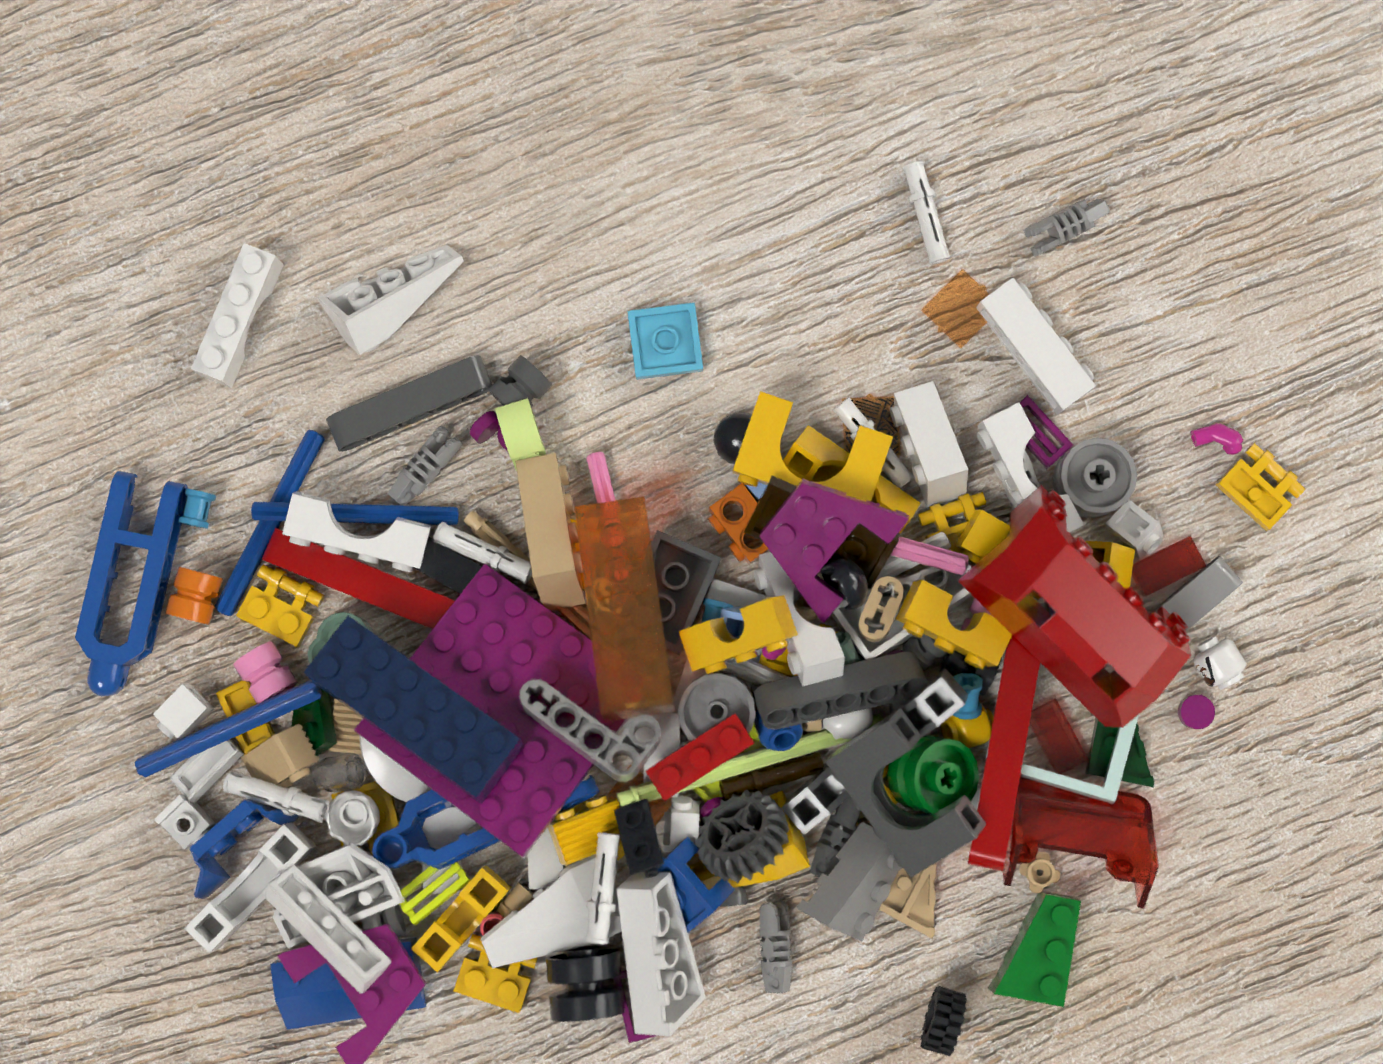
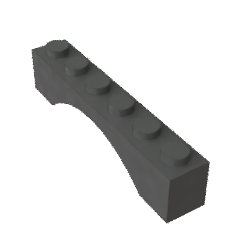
(924, 709)

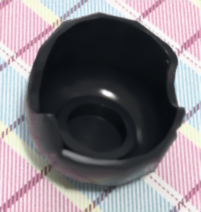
(730, 435)
(848, 579)

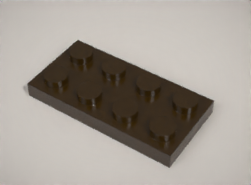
(860, 545)

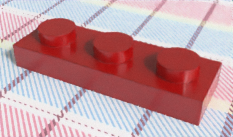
(699, 756)

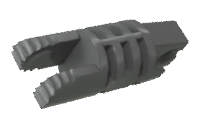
(834, 836)

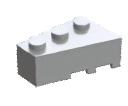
(855, 886)

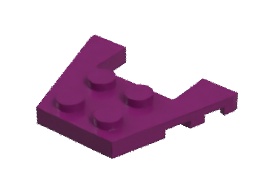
(813, 527)
(381, 1003)

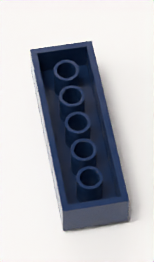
(414, 709)

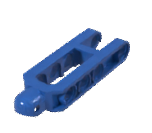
(112, 663)
(409, 842)

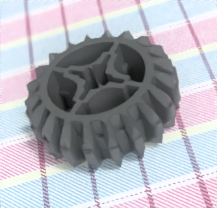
(742, 836)

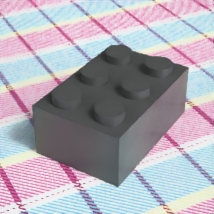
(683, 582)

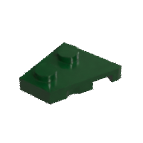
(317, 723)
(1101, 747)

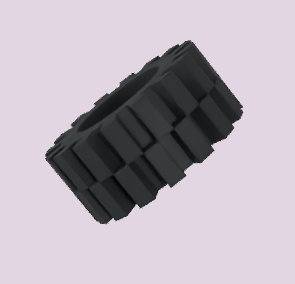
(943, 1021)

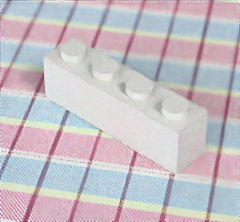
(1036, 346)

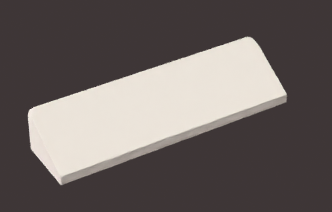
(327, 928)

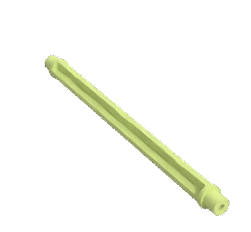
(743, 763)

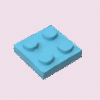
(665, 341)

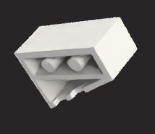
(930, 444)

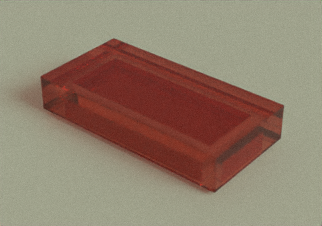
(1167, 566)
(1056, 737)

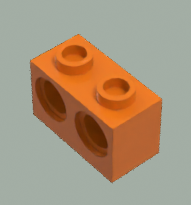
(735, 529)

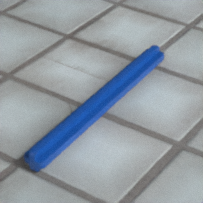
(365, 513)
(262, 534)
(228, 728)

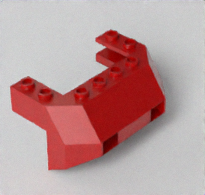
(1094, 616)

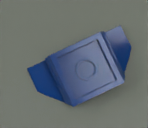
(222, 839)

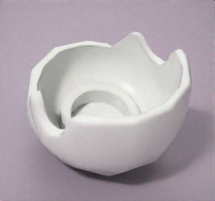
(848, 724)
(353, 817)

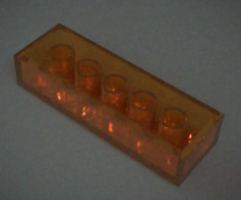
(624, 609)

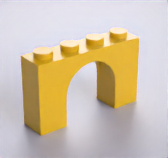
(762, 458)

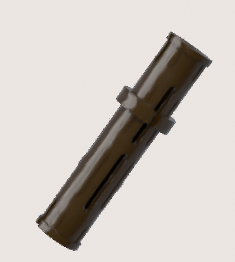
(772, 775)

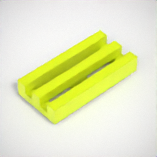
(407, 907)

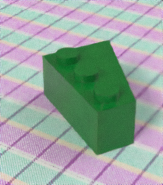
(1041, 953)

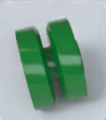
(933, 775)

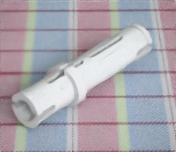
(923, 200)
(846, 411)
(496, 558)
(290, 800)
(603, 888)

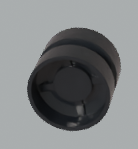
(584, 972)

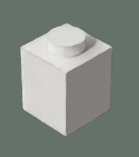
(182, 712)

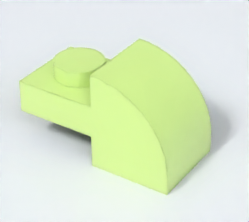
(520, 431)

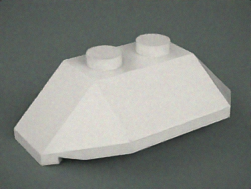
(352, 882)

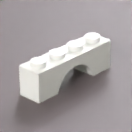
(224, 341)
(1007, 437)
(312, 520)
(816, 650)
(247, 892)

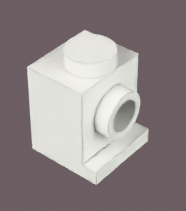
(182, 808)
(681, 822)

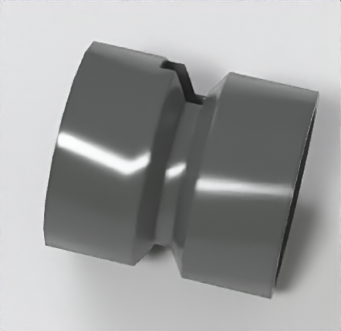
(521, 383)

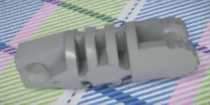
(1067, 224)
(424, 466)
(775, 946)

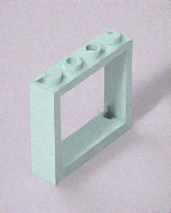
(1113, 776)

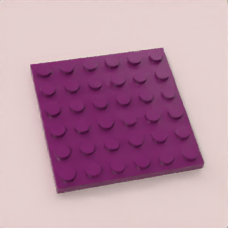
(486, 652)

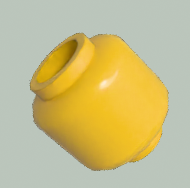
(969, 731)

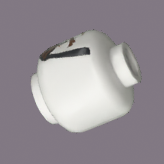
(1219, 662)

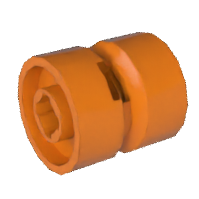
(194, 595)

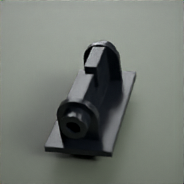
(639, 838)

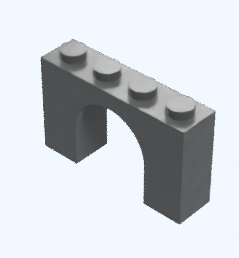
(911, 838)

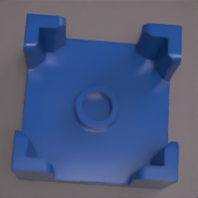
(693, 896)

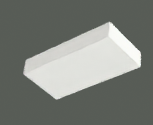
(205, 769)

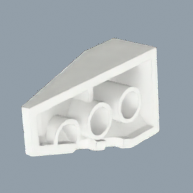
(378, 307)
(551, 921)

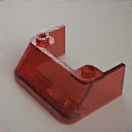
(1088, 827)

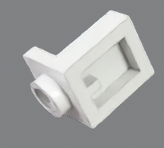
(1136, 529)

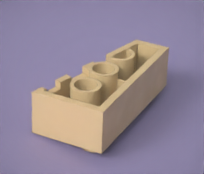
(550, 531)

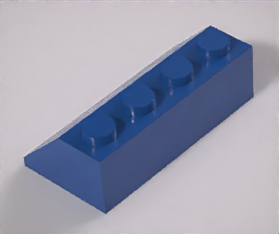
(320, 997)

